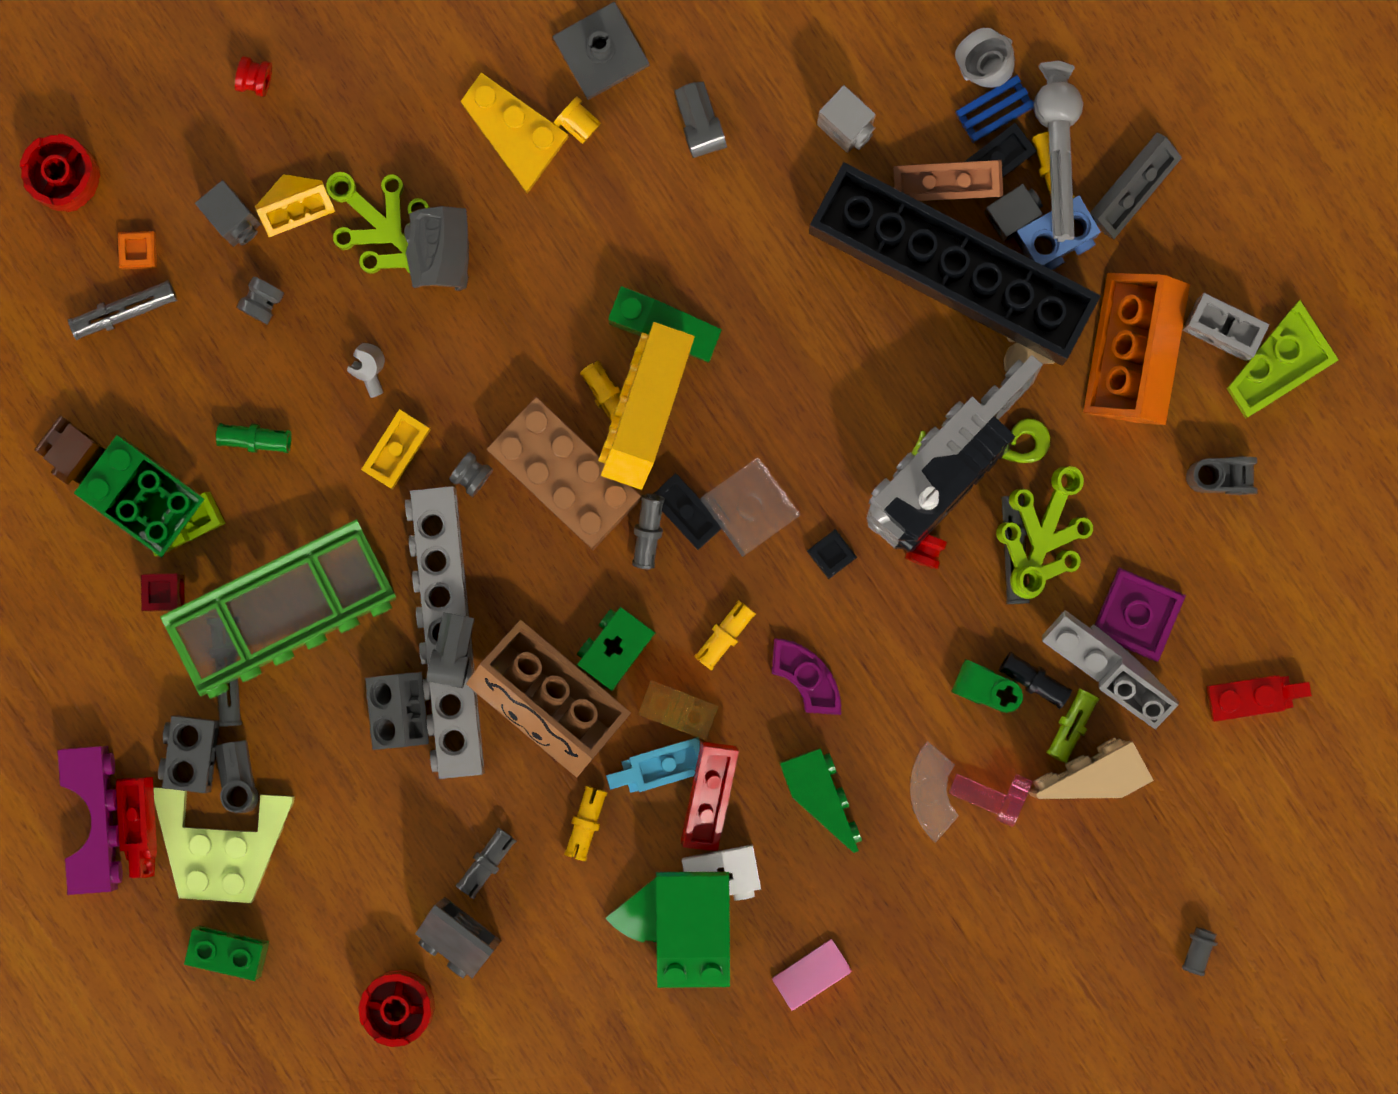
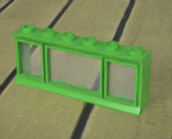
(279, 609)

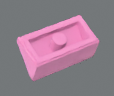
(811, 974)

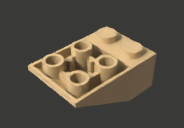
(1109, 774)

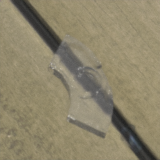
(929, 791)

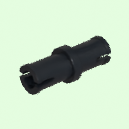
(1035, 680)

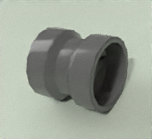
(260, 300)

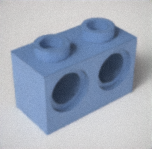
(1043, 229)

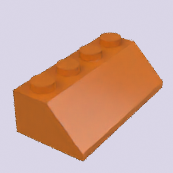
(1136, 347)

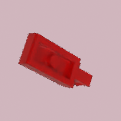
(1254, 697)
(137, 824)

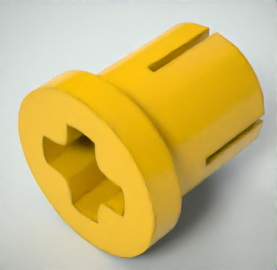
(577, 120)

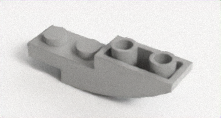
(1113, 667)

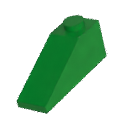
(638, 312)

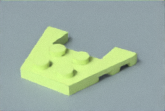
(219, 861)

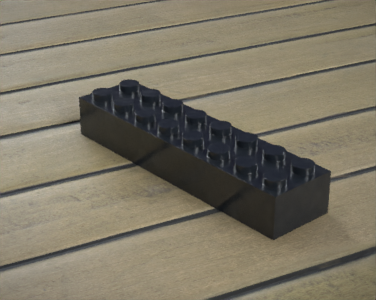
(953, 264)

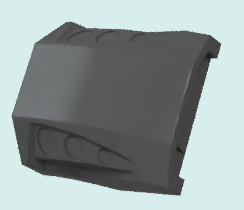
(438, 247)

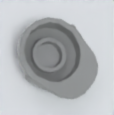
(986, 58)

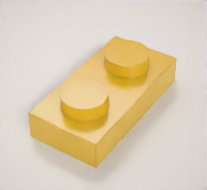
(396, 449)

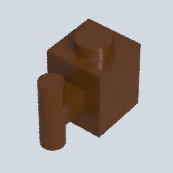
(69, 451)

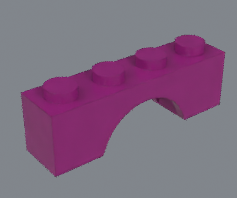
(95, 864)

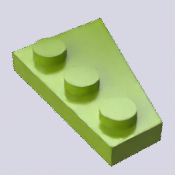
(1282, 362)

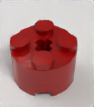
(80, 175)
(381, 1020)

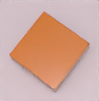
(137, 250)

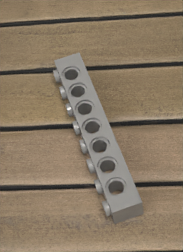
(419, 508)

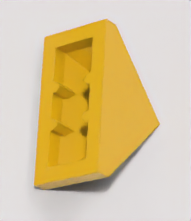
(293, 203)

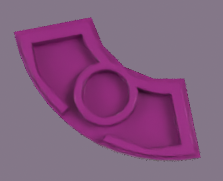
(808, 675)

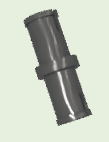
(648, 531)
(486, 863)

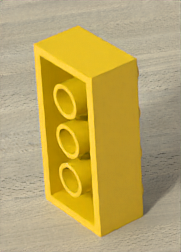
(645, 405)

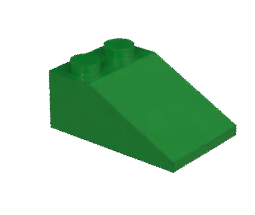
(693, 929)

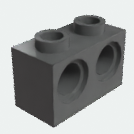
(228, 214)
(397, 710)
(200, 755)

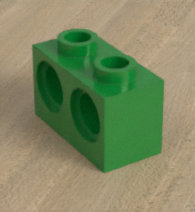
(226, 953)

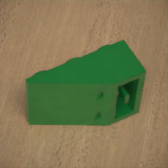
(139, 495)

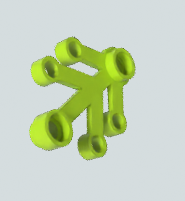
(387, 229)
(1043, 536)

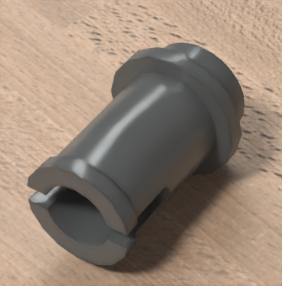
(1199, 951)

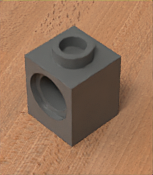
(1014, 211)

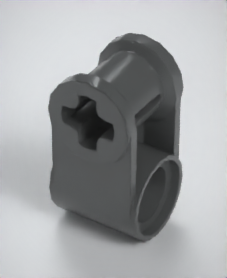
(1230, 475)

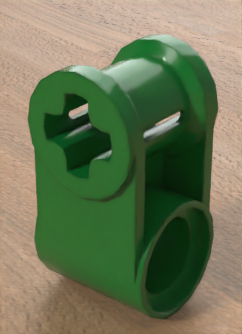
(982, 684)

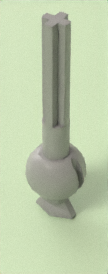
(1058, 108)

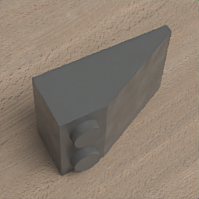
(456, 938)

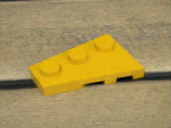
(514, 130)

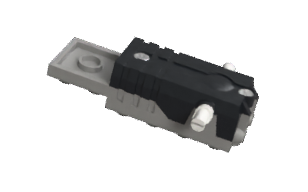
(947, 463)

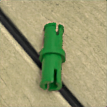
(253, 438)

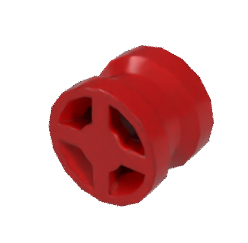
(253, 76)
(927, 552)

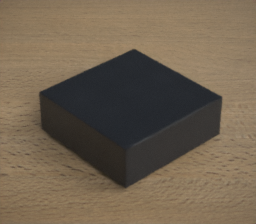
(831, 554)

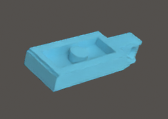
(657, 767)

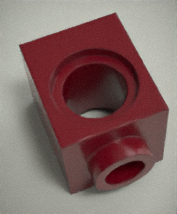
(162, 592)

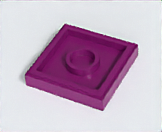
(1139, 614)

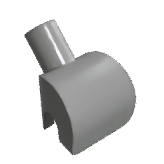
(371, 364)

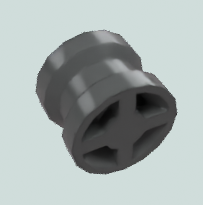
(471, 474)

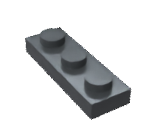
(1135, 185)

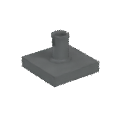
(601, 50)

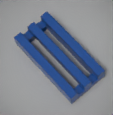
(1021, 93)

